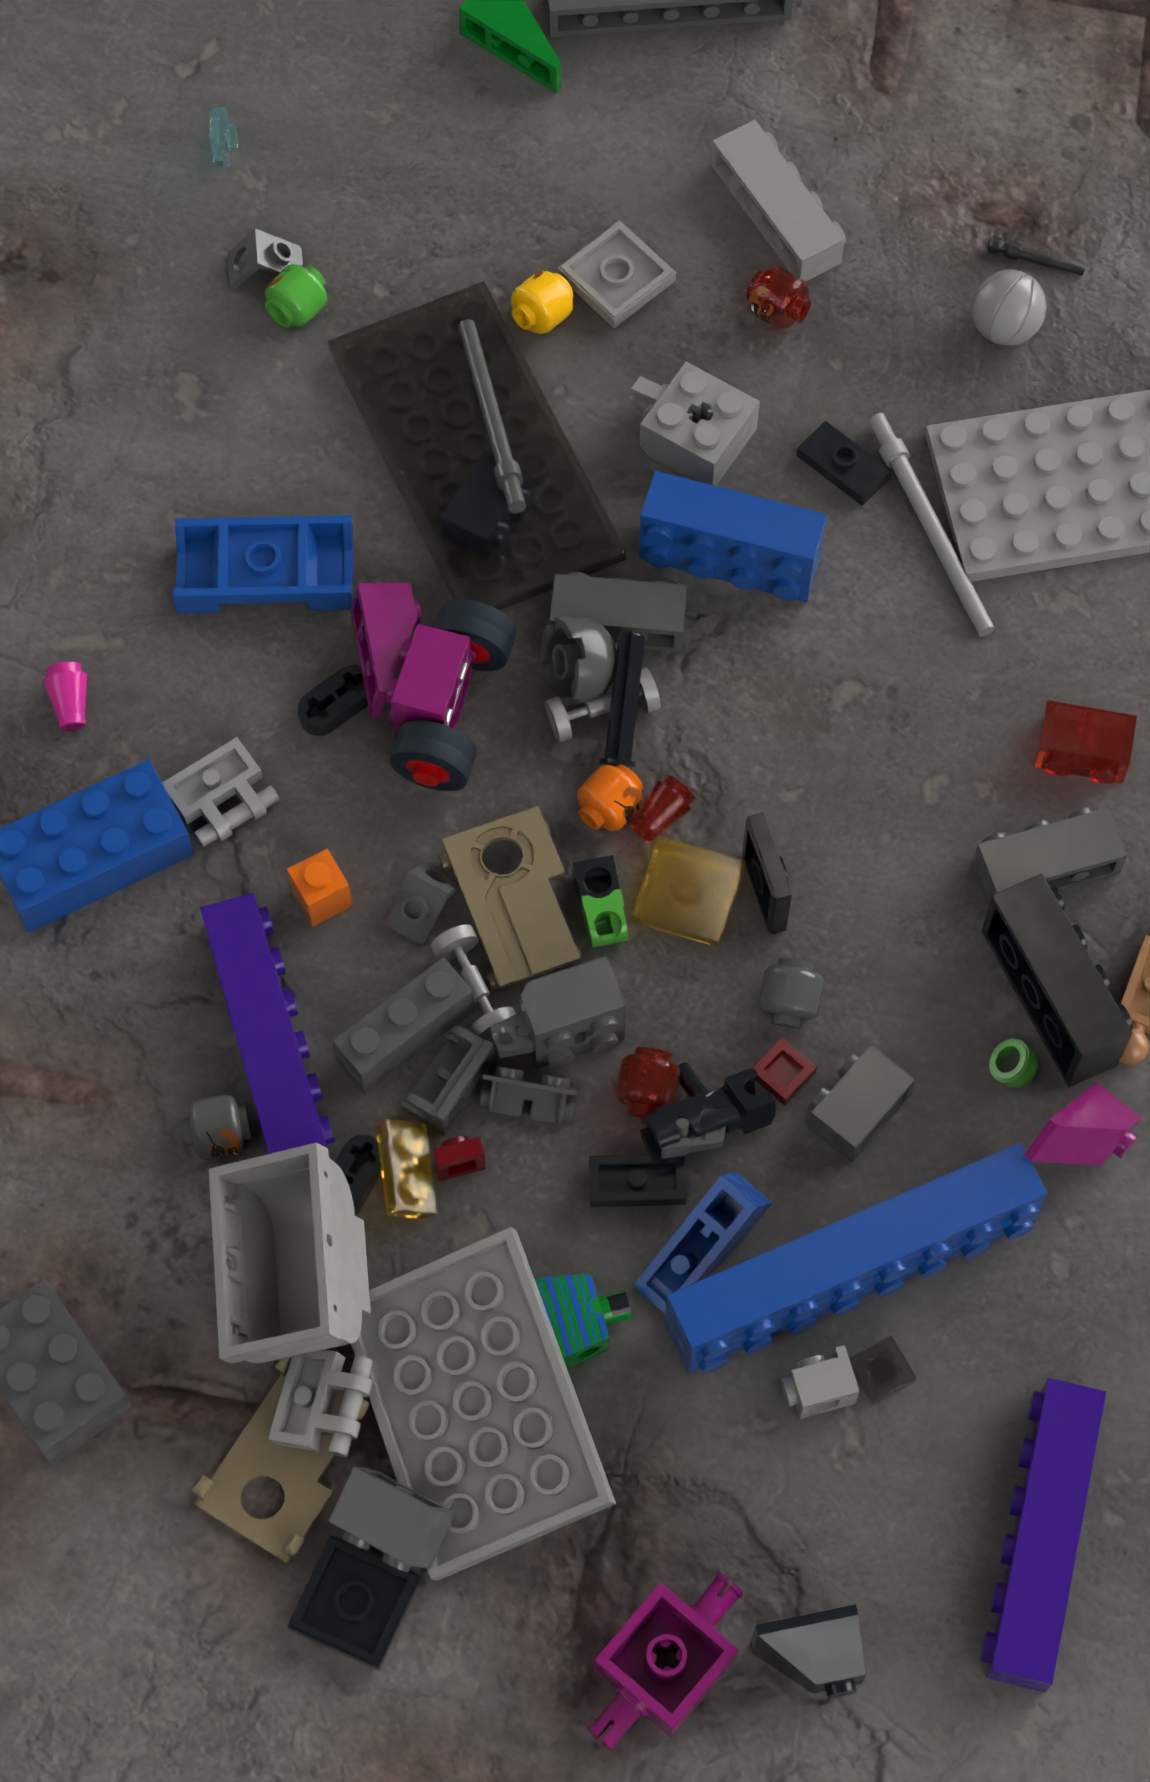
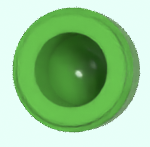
(1023, 1072)

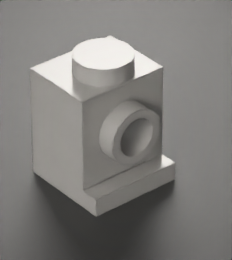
(821, 1384)

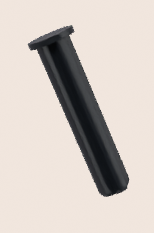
(624, 699)

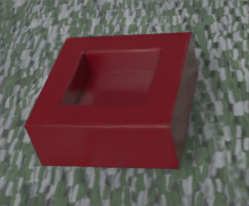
(784, 1071)
(459, 1157)

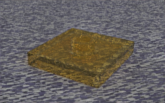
(688, 891)

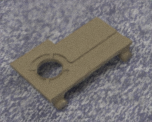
(516, 910)
(291, 1467)

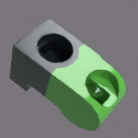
(600, 900)

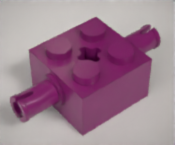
(665, 1694)

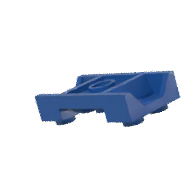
(264, 562)

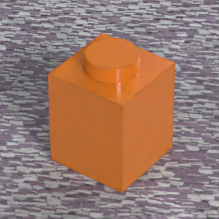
(319, 887)

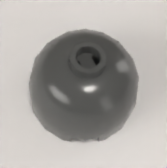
(579, 659)

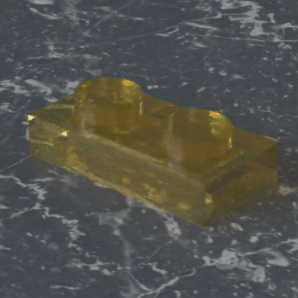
(406, 1169)

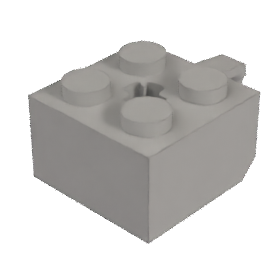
(694, 422)

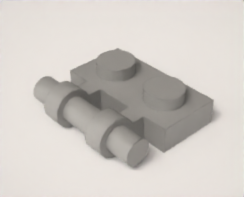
(214, 780)
(308, 1398)

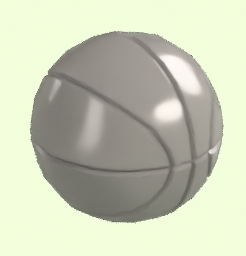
(1009, 307)

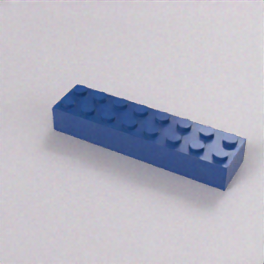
(854, 1259)

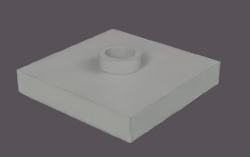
(617, 274)

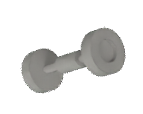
(559, 718)
(455, 944)

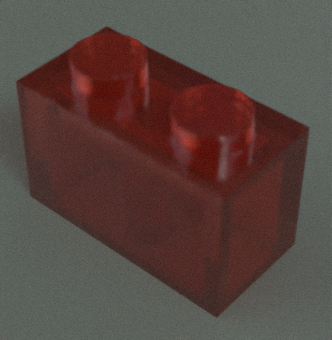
(1085, 742)

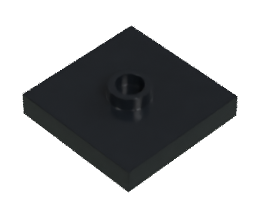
(766, 873)
(354, 1603)

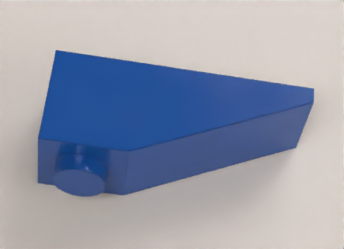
(704, 1238)

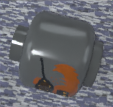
(216, 1126)

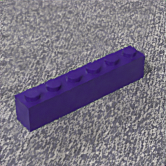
(263, 1024)
(1045, 1535)

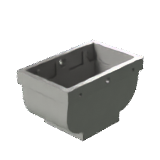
(286, 1256)

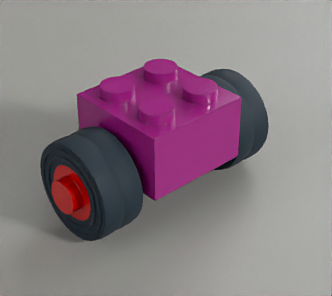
(434, 688)

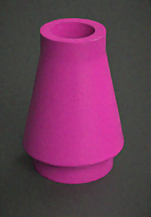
(67, 693)

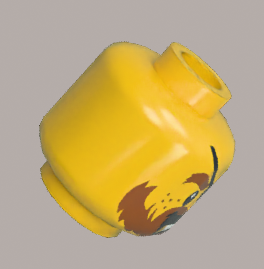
(542, 302)

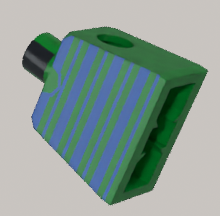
(580, 1315)

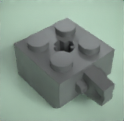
(565, 1016)

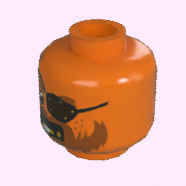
(610, 797)

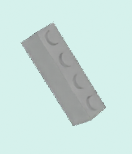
(778, 201)

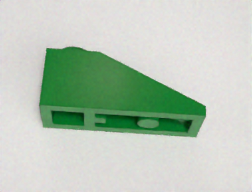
(512, 35)

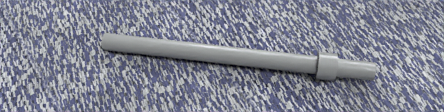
(896, 457)

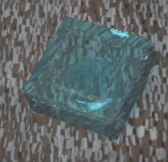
(222, 136)

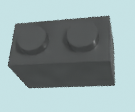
(859, 1102)
(391, 1518)

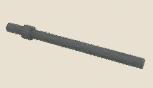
(506, 471)

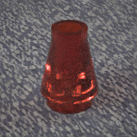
(663, 807)

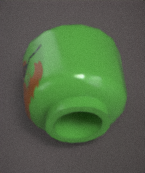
(295, 295)

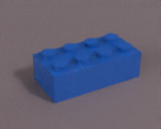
(731, 536)
(91, 845)

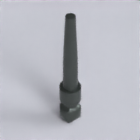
(1015, 250)

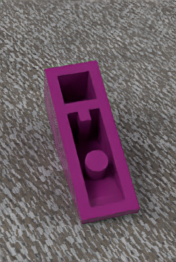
(381, 622)
(1086, 1131)

